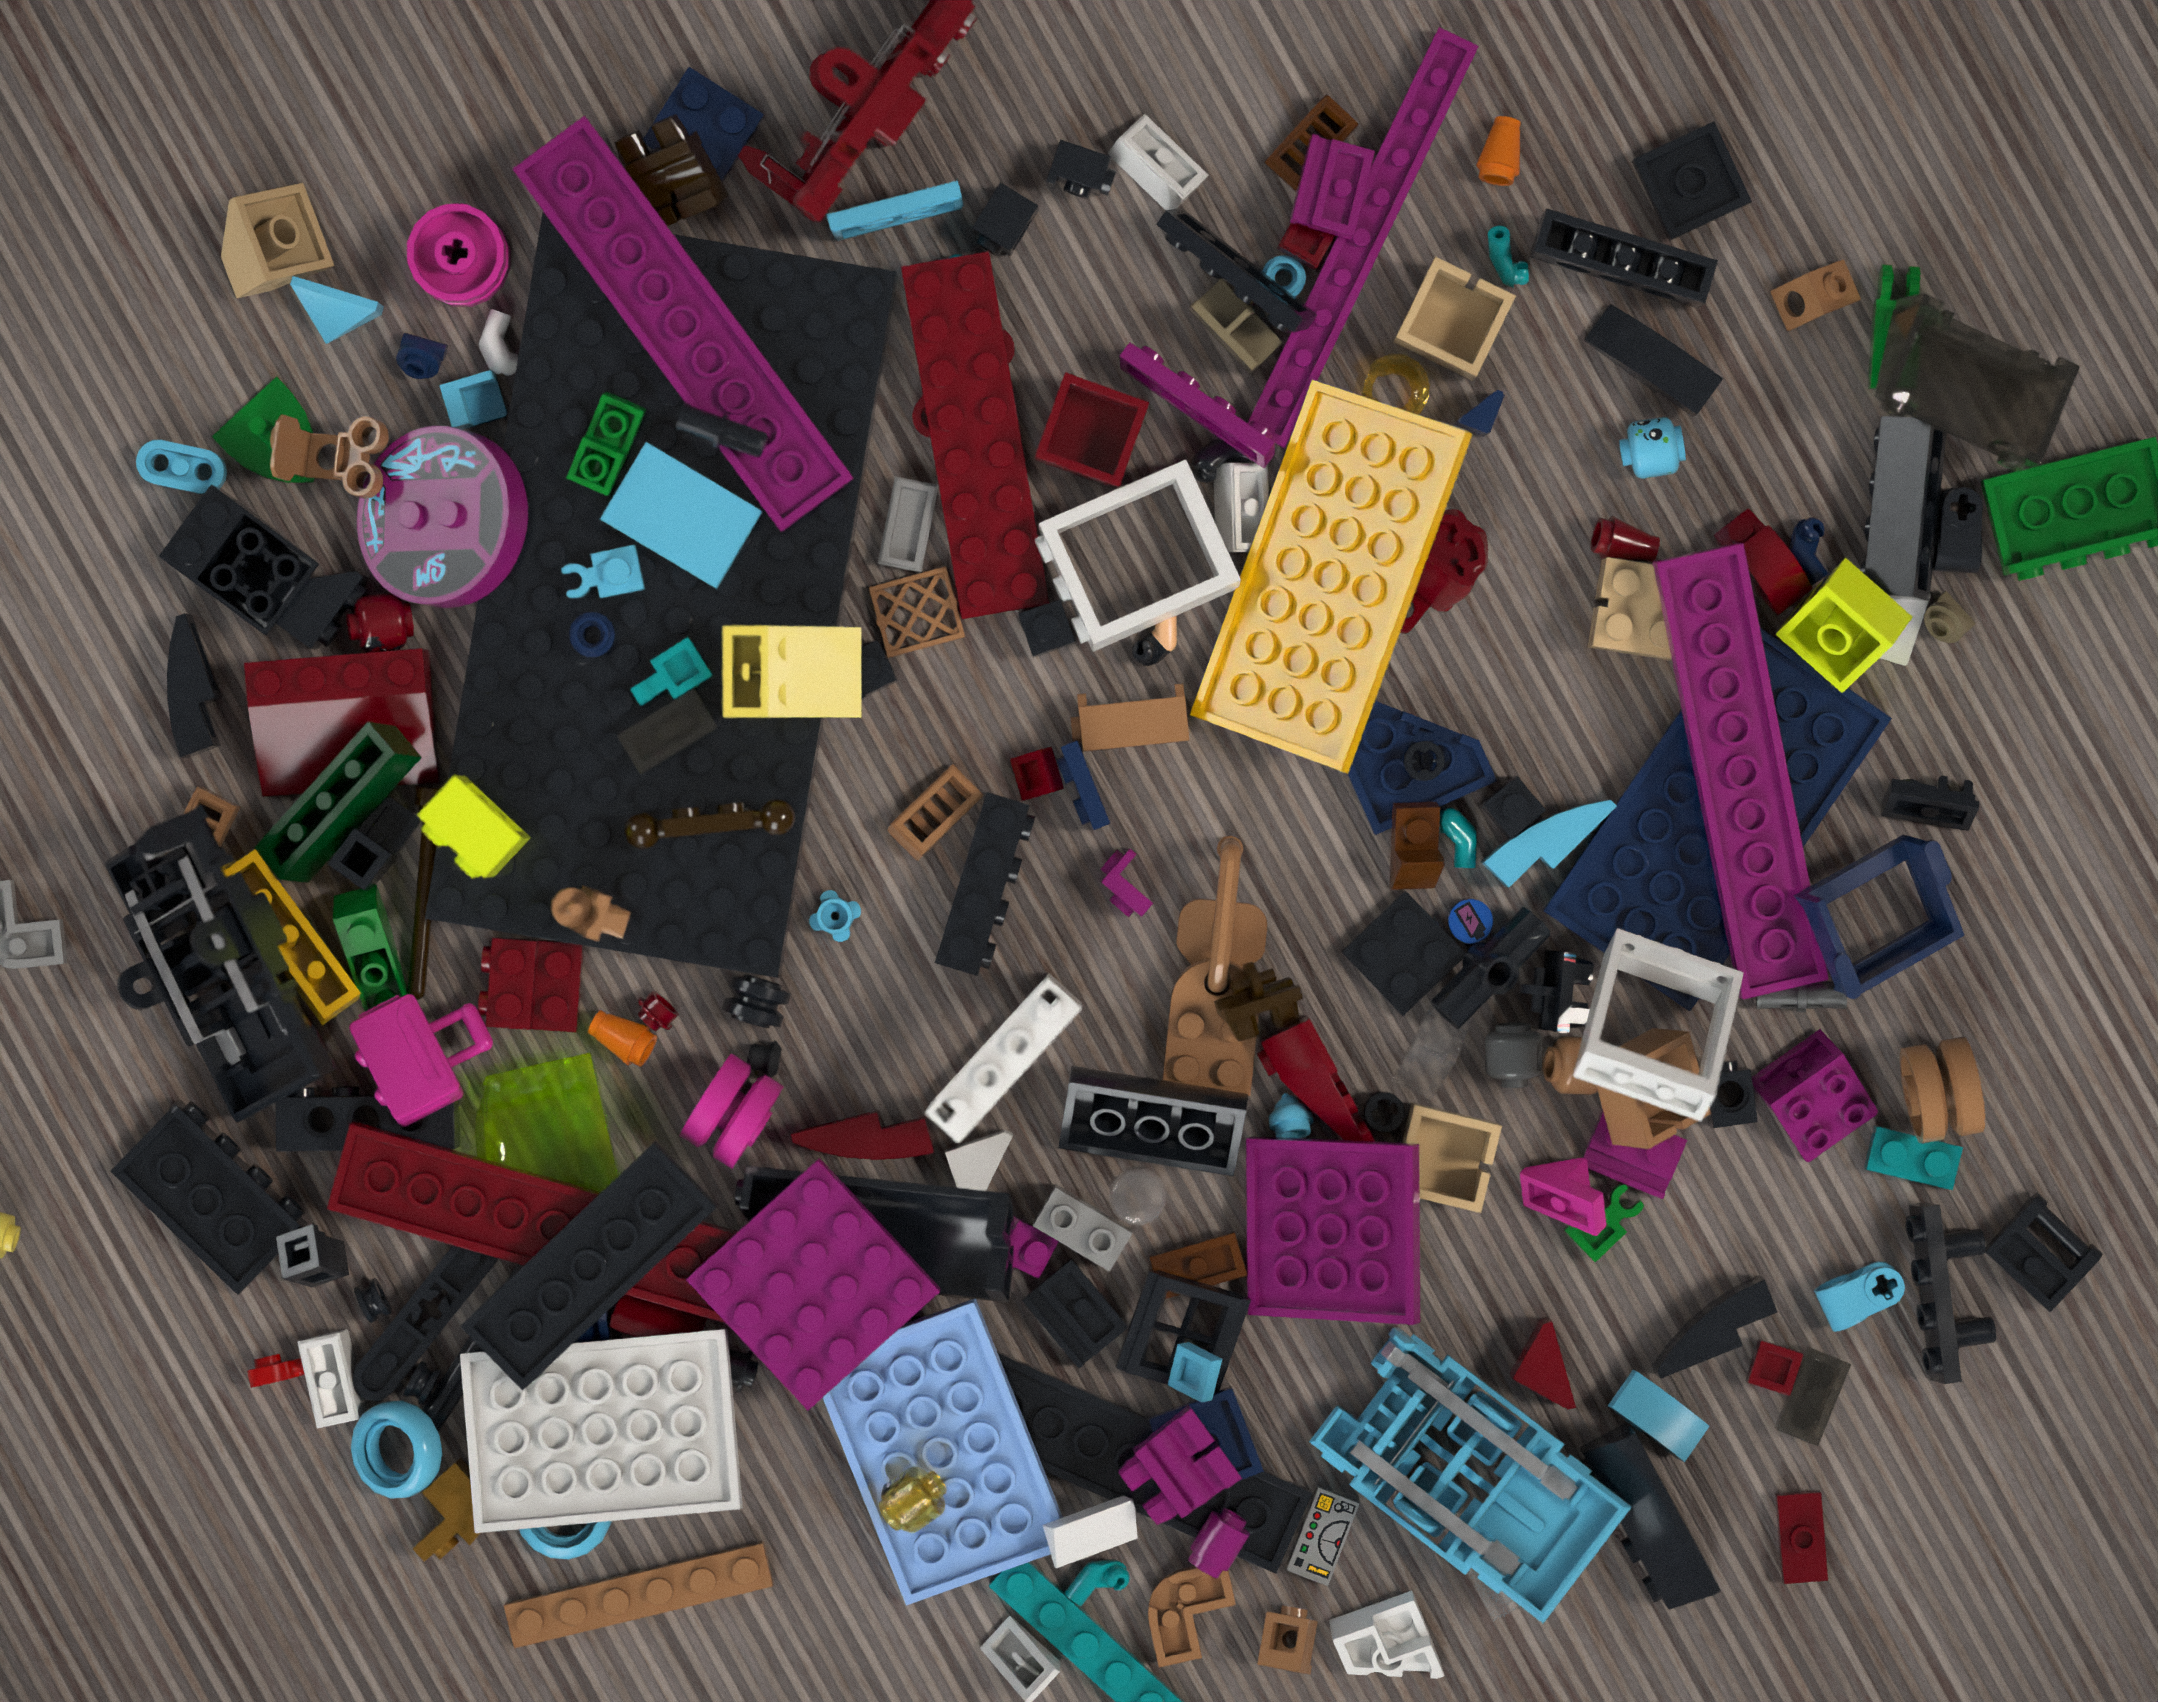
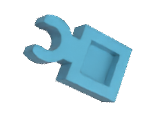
(613, 573)

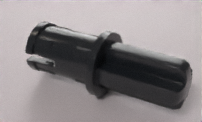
(721, 431)

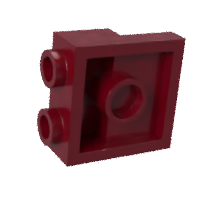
(532, 984)

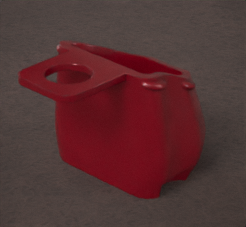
(1451, 567)

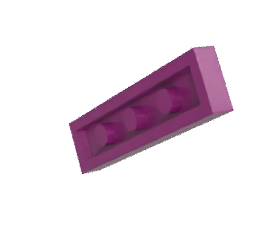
(1184, 394)

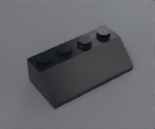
(1653, 1523)

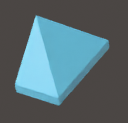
(334, 310)

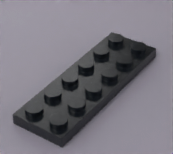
(589, 1265)

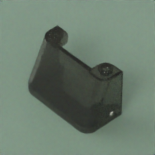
(1971, 383)

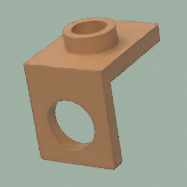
(1822, 293)

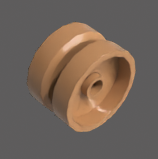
(1942, 1089)

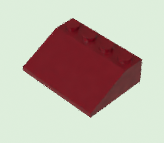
(316, 705)

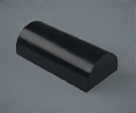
(1153, 1120)

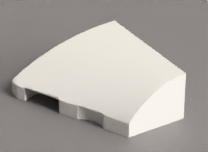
(1386, 1639)

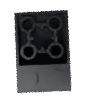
(239, 559)

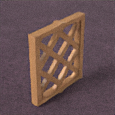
(882, 621)

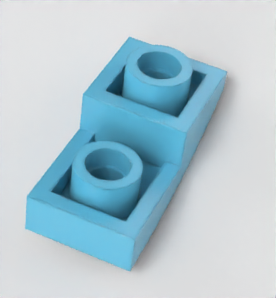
(1658, 1415)

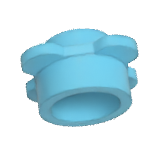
(832, 903)

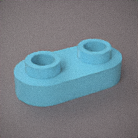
(182, 466)

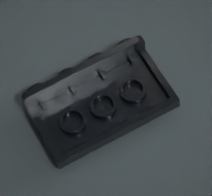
(209, 1195)

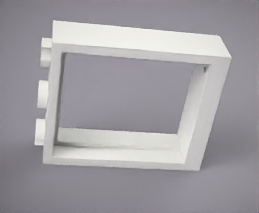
(1070, 588)
(1642, 1076)

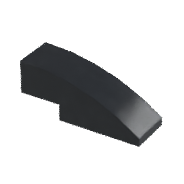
(1653, 360)
(190, 689)
(1715, 1327)

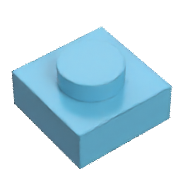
(1194, 1372)

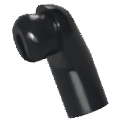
(1212, 457)

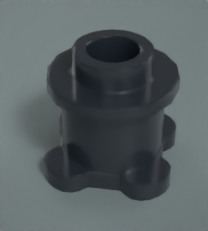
(742, 1369)

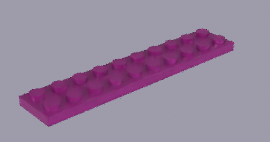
(680, 318)
(1739, 767)

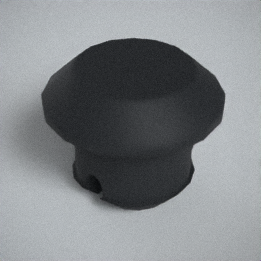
(765, 1058)

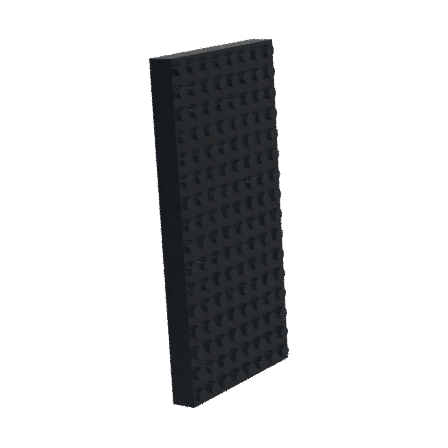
(546, 720)

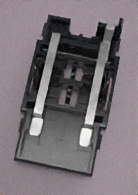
(247, 1036)

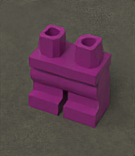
(1180, 1475)

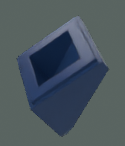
(1482, 417)

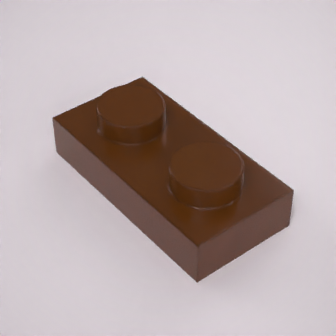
(1204, 1261)

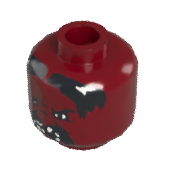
(380, 623)

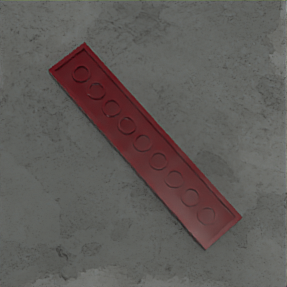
(490, 1208)

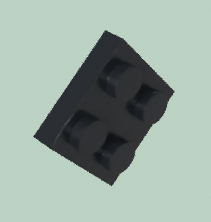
(1691, 181)
(1403, 953)

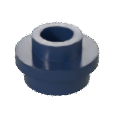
(578, 630)

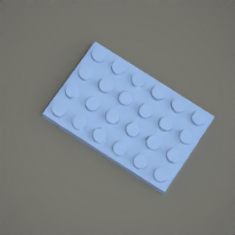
(946, 1405)

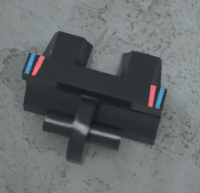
(1554, 991)

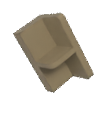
(1235, 326)

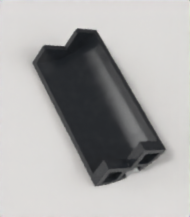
(948, 1231)

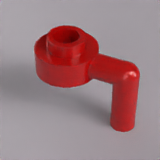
(272, 1370)

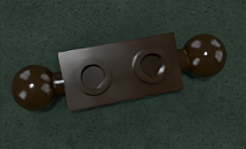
(774, 817)

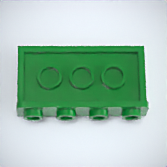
(2075, 508)

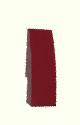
(866, 1138)

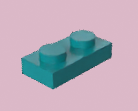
(1906, 1158)

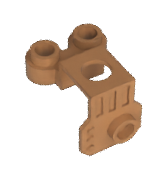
(298, 451)

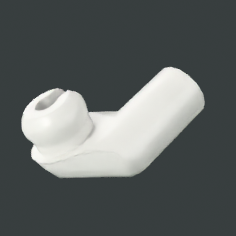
(494, 347)

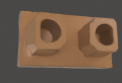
(589, 912)

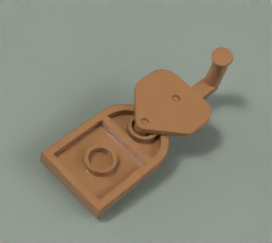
(1216, 942)

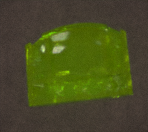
(548, 1122)

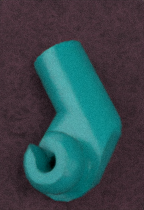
(1501, 258)
(1463, 834)
(1097, 1575)

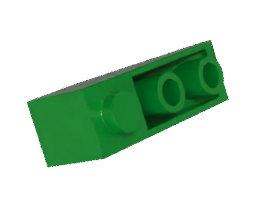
(369, 946)

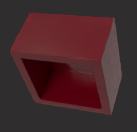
(1091, 431)

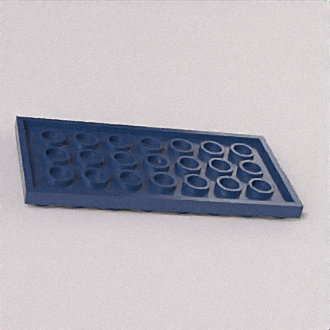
(1652, 855)

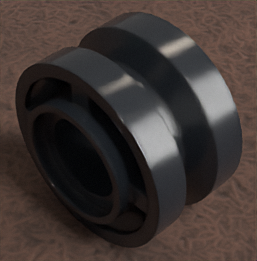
(756, 1001)

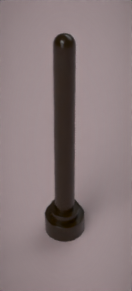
(422, 926)

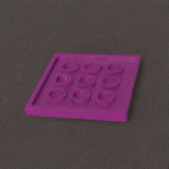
(1333, 1229)
(813, 1284)

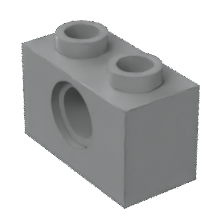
(1082, 1227)

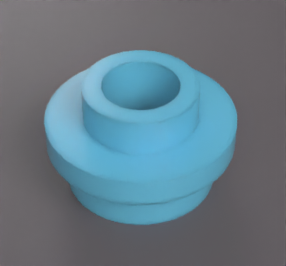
(1290, 265)

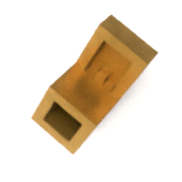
(453, 1500)

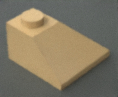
(271, 240)

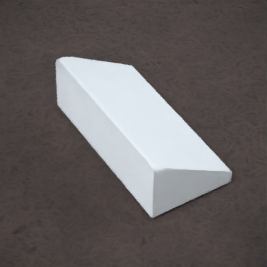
(1157, 163)
(1239, 503)
(328, 1372)
(1091, 1530)

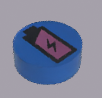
(1470, 921)

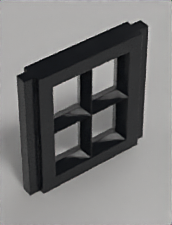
(1147, 1313)

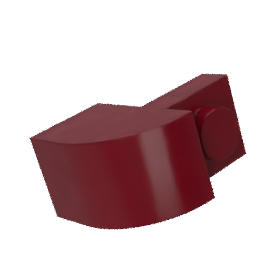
(1771, 565)

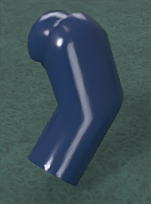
(1804, 547)

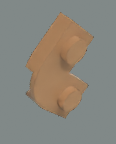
(1172, 1611)

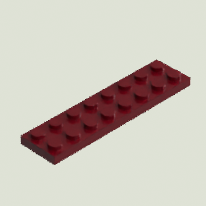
(975, 434)

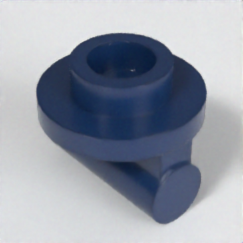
(420, 356)

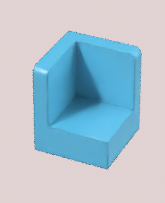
(473, 400)

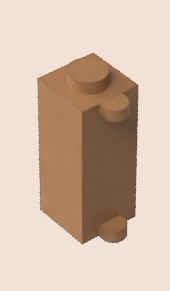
(1131, 722)

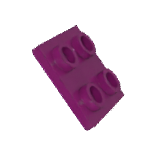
(1814, 1095)

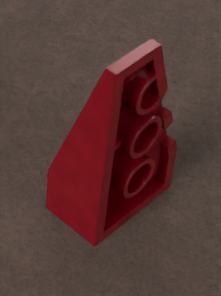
(1309, 1072)

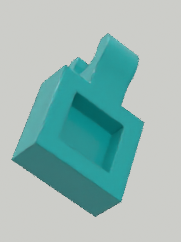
(677, 670)

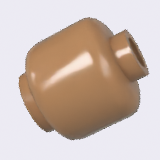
(1560, 1065)

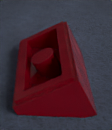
(647, 1318)

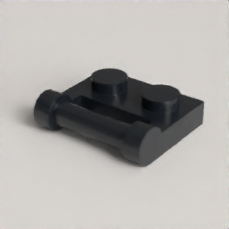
(2032, 1263)

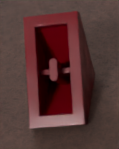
(1542, 1366)

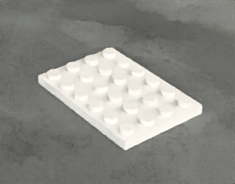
(604, 1434)

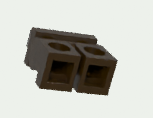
(675, 176)

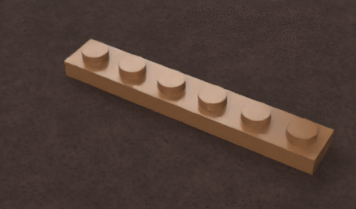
(638, 1594)

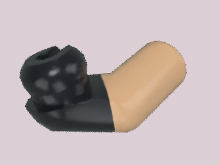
(1157, 643)

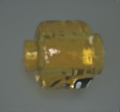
(913, 1499)

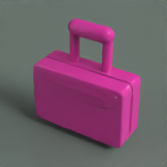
(407, 1058)

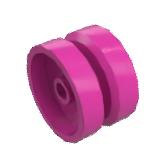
(440, 236)
(737, 1114)

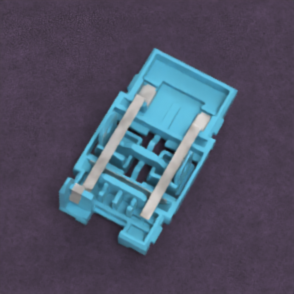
(1534, 1525)

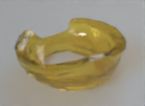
(1409, 369)

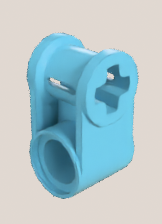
(1851, 1297)

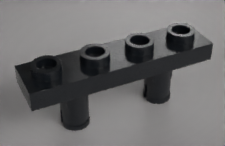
(1931, 1274)

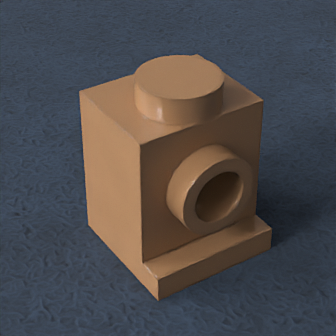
(1274, 1648)

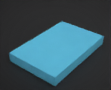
(895, 211)
(681, 515)

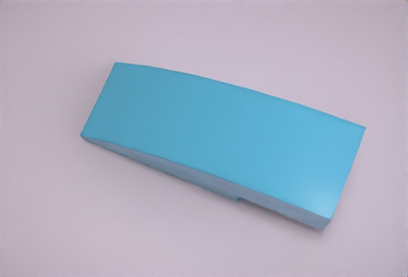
(1545, 840)

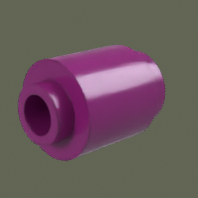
(1218, 1542)

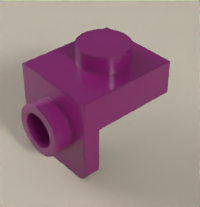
(1125, 895)
(1031, 1247)

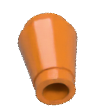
(1501, 153)
(624, 1038)

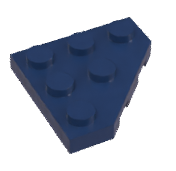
(1379, 769)

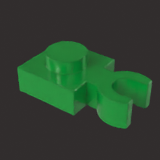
(1598, 1245)

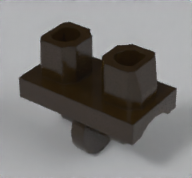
(1256, 995)

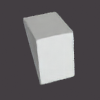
(977, 1160)
(1021, 1659)

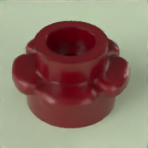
(657, 1011)

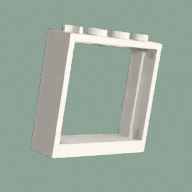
(1003, 1058)

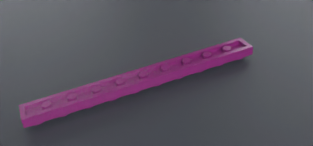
(1354, 258)

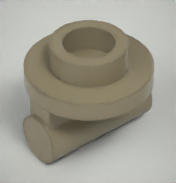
(1947, 619)

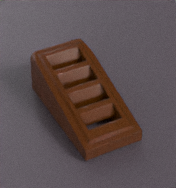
(1331, 109)

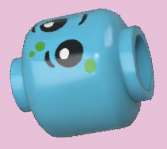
(1653, 447)

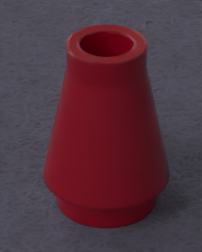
(1623, 541)

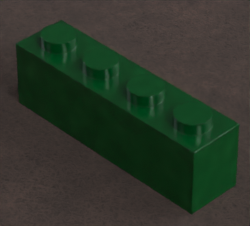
(337, 802)

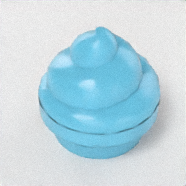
(1290, 1118)

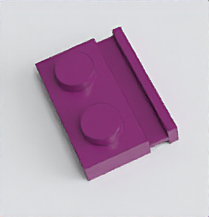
(1332, 186)
(1637, 1167)

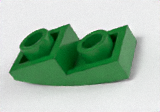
(606, 443)

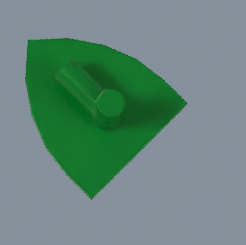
(249, 430)

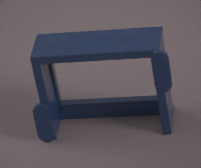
(1930, 878)

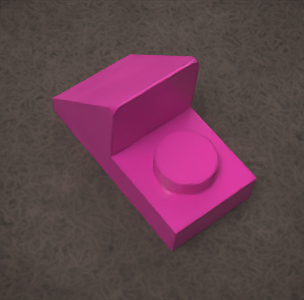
(1564, 1194)

